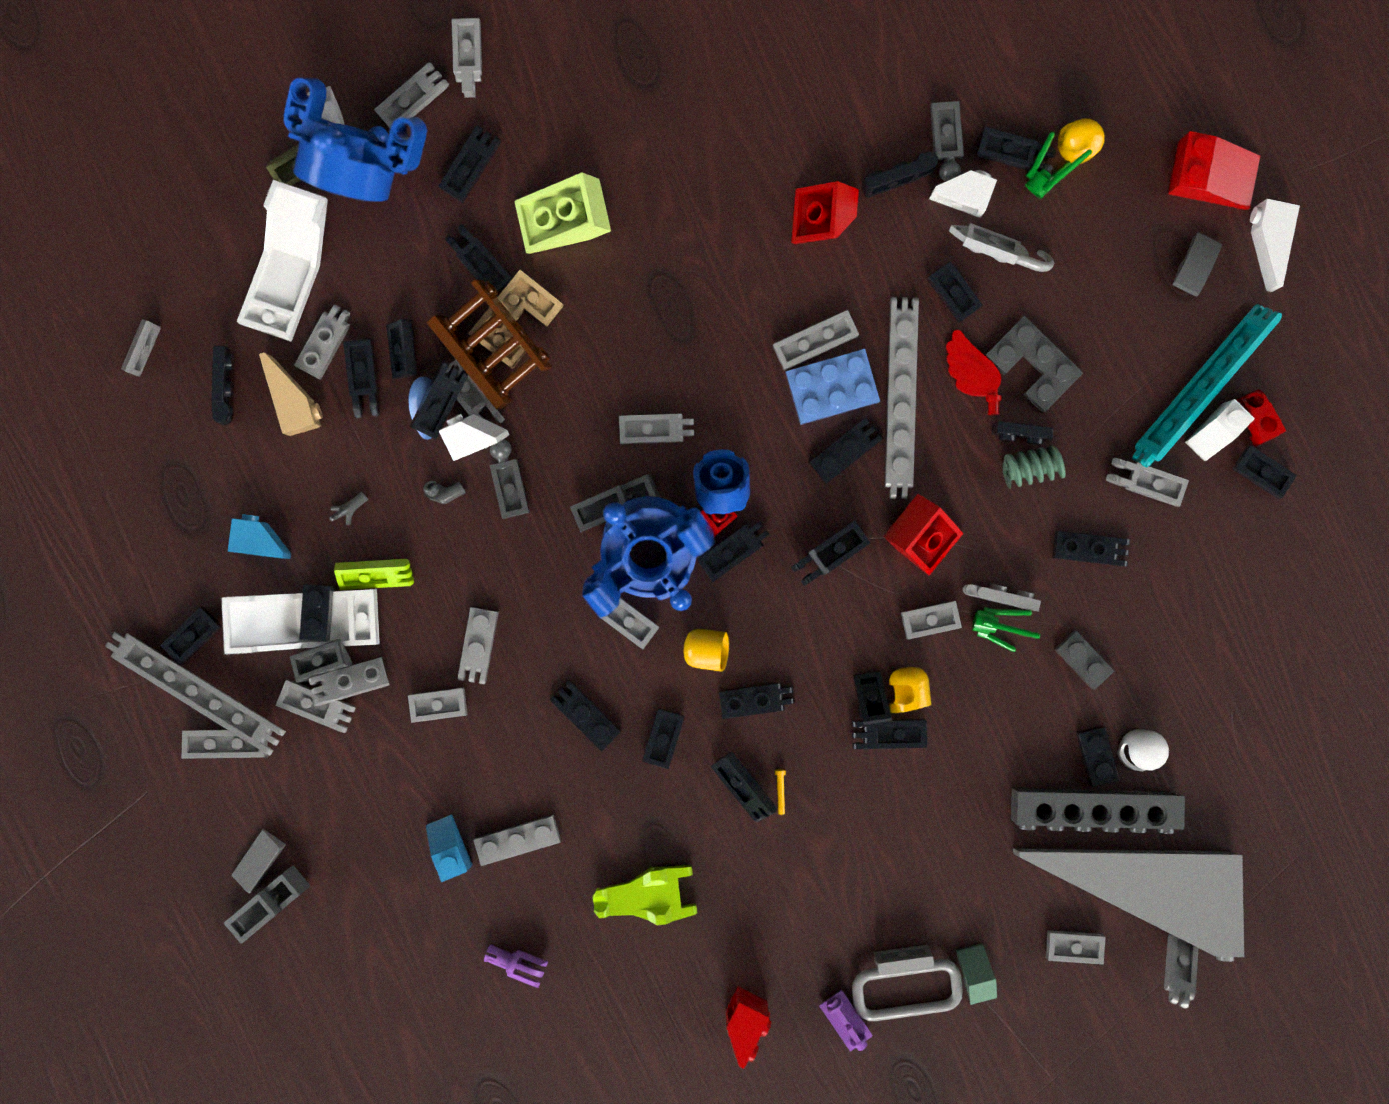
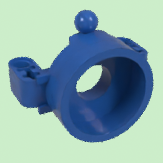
(344, 156)
(646, 518)

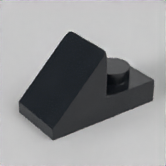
(872, 698)

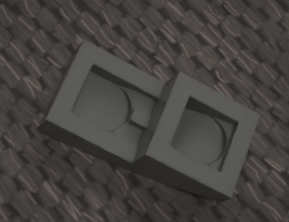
(1197, 264)

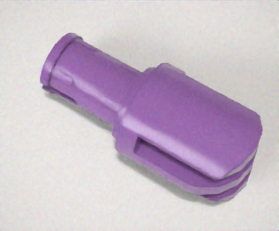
(513, 962)

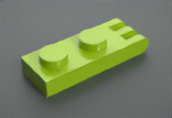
(373, 574)

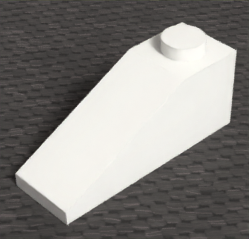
(1272, 237)

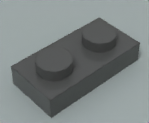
(1084, 660)

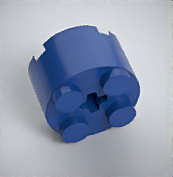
(722, 482)

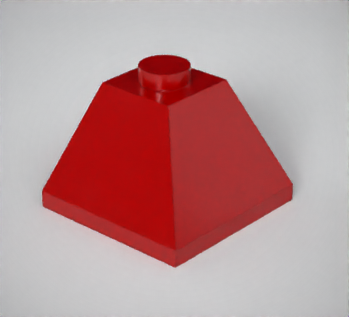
(823, 211)

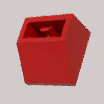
(746, 1022)

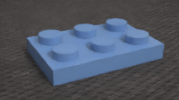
(832, 386)

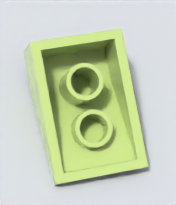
(563, 214)

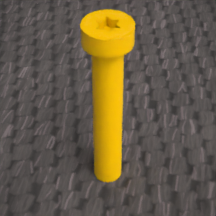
(780, 790)

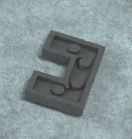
(1029, 342)

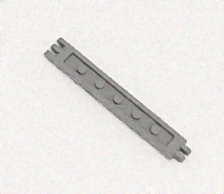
(901, 396)
(195, 692)

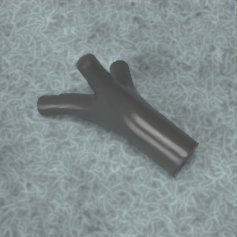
(348, 508)

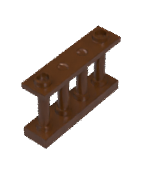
(463, 349)

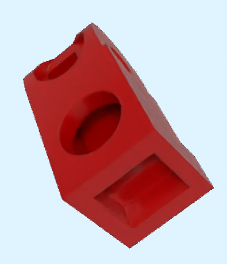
(1266, 422)

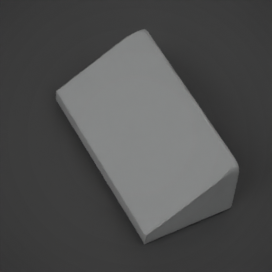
(141, 348)
(258, 861)

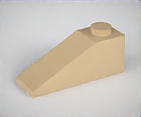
(292, 404)

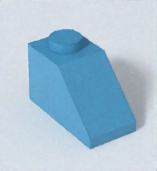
(255, 538)
(447, 848)

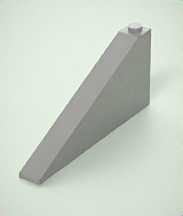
(1177, 891)

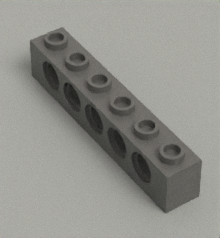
(1169, 808)

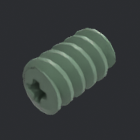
(1033, 465)

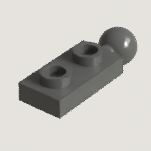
(947, 137)
(508, 481)

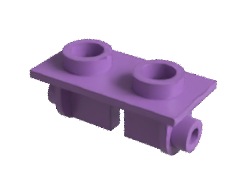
(846, 1021)

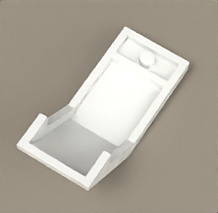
(288, 261)
(274, 621)

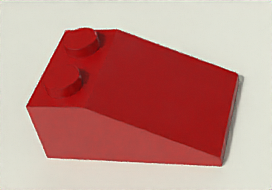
(1214, 171)

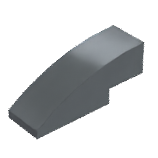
(590, 511)
(267, 904)

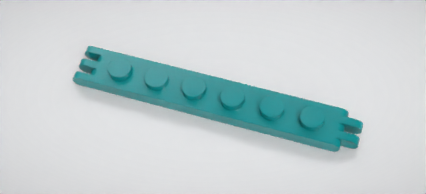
(1205, 384)

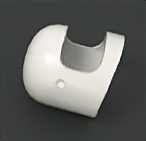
(1146, 750)

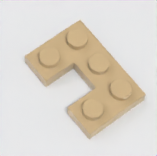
(519, 295)

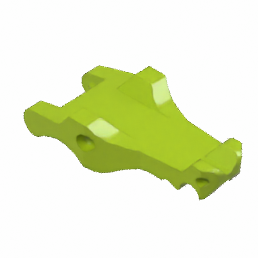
(648, 896)

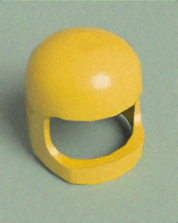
(1080, 137)
(706, 649)
(910, 689)

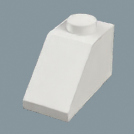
(966, 192)
(1219, 429)
(470, 435)

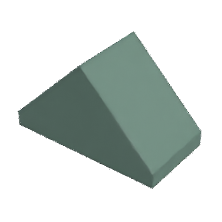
(977, 974)

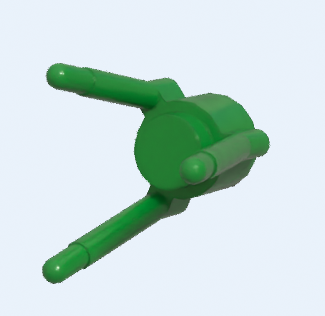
(1043, 181)
(986, 622)

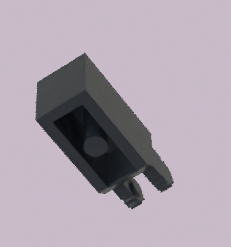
(833, 551)

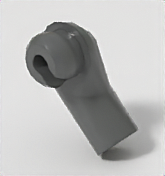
(441, 493)

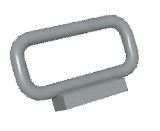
(900, 963)

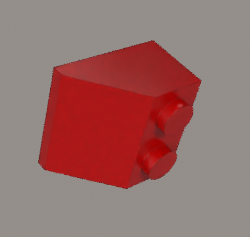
(923, 534)

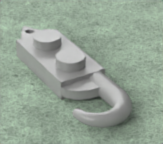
(1000, 247)

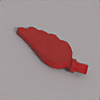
(973, 371)

